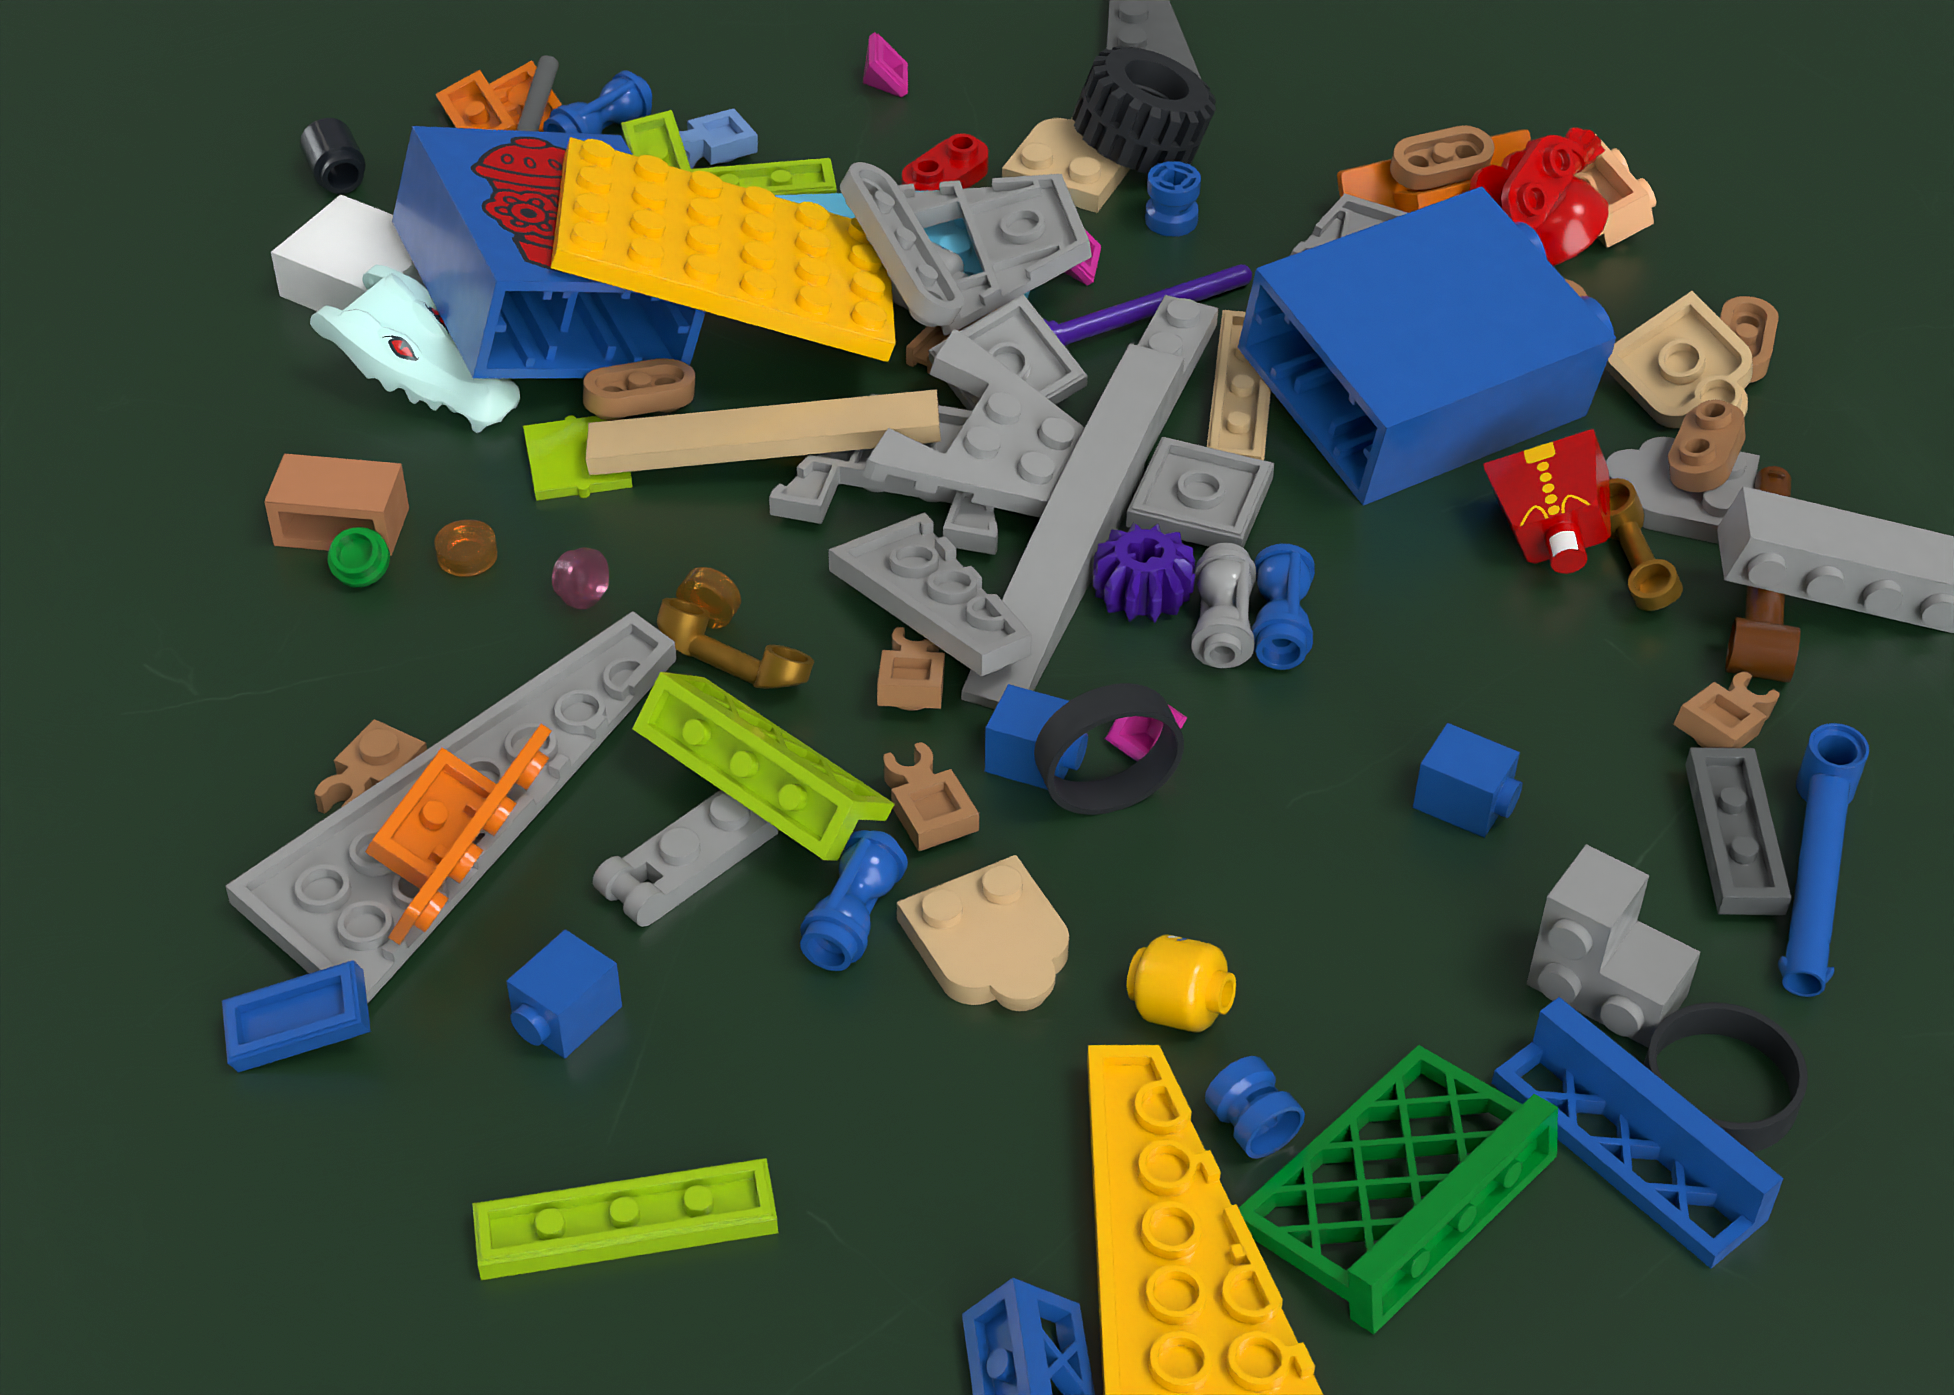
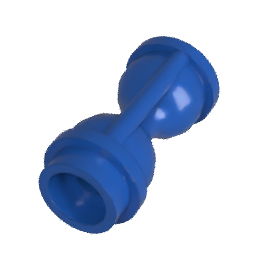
(620, 101)
(1282, 625)
(841, 922)

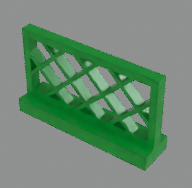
(1441, 1223)

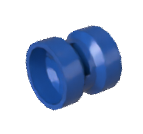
(1172, 190)
(1250, 1101)

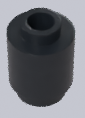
(333, 155)

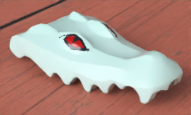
(403, 343)

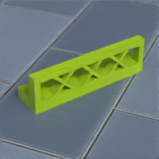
(758, 763)

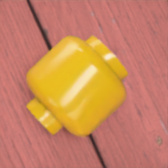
(1180, 983)

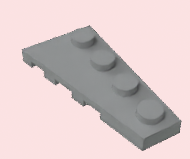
(931, 592)

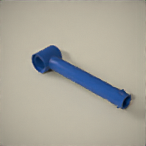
(1827, 784)

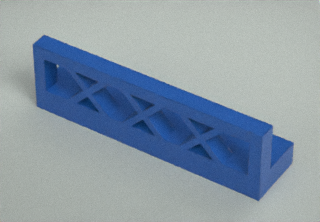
(1660, 1128)
(1014, 1353)

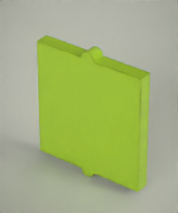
(559, 460)

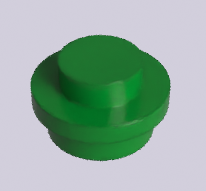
(358, 557)

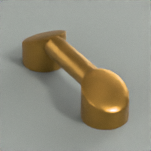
(1652, 581)
(686, 626)

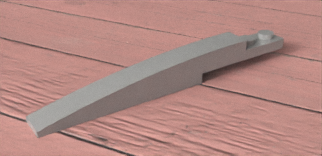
(1097, 488)

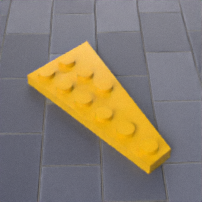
(1176, 1265)

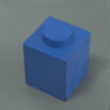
(1014, 732)
(1467, 780)
(564, 994)

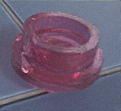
(581, 577)

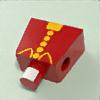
(1555, 499)

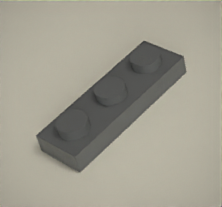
(1737, 831)

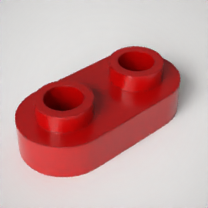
(954, 159)

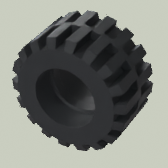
(1143, 109)

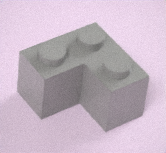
(1605, 958)

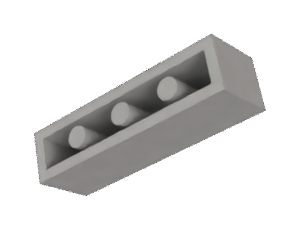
(1839, 558)

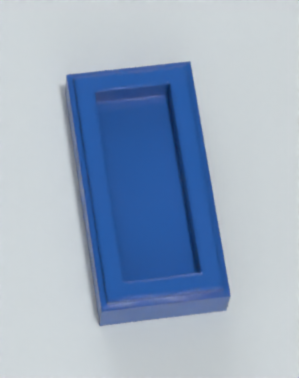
(295, 1016)

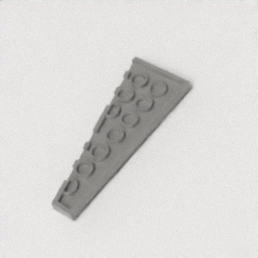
(339, 905)

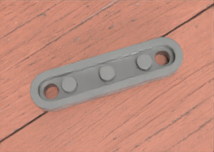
(902, 245)

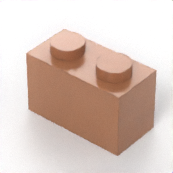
(323, 496)

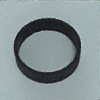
(1095, 709)
(1756, 1031)

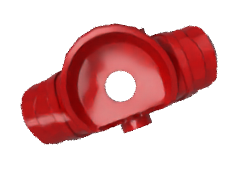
(1543, 192)

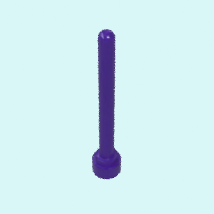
(1147, 305)

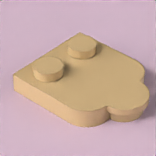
(1059, 149)
(1682, 361)
(989, 936)

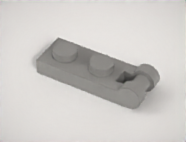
(682, 858)

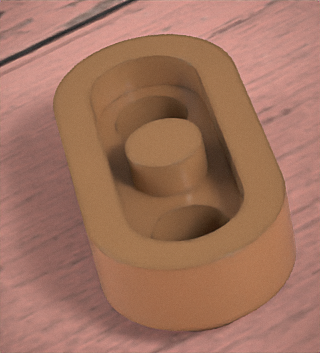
(1441, 157)
(1756, 326)
(638, 388)
(1706, 446)

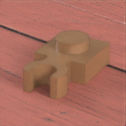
(911, 674)
(1726, 716)
(365, 762)
(929, 804)

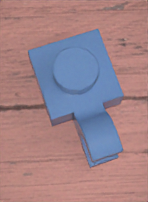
(718, 138)

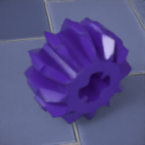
(1143, 572)

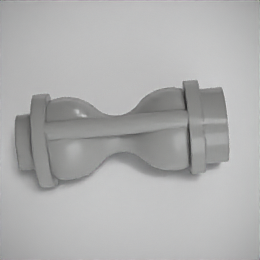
(1224, 584)

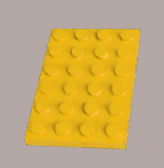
(721, 249)

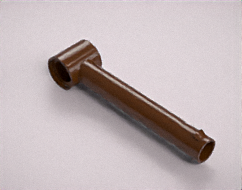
(1760, 640)

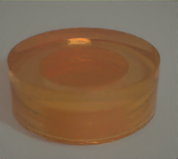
(466, 547)
(713, 592)

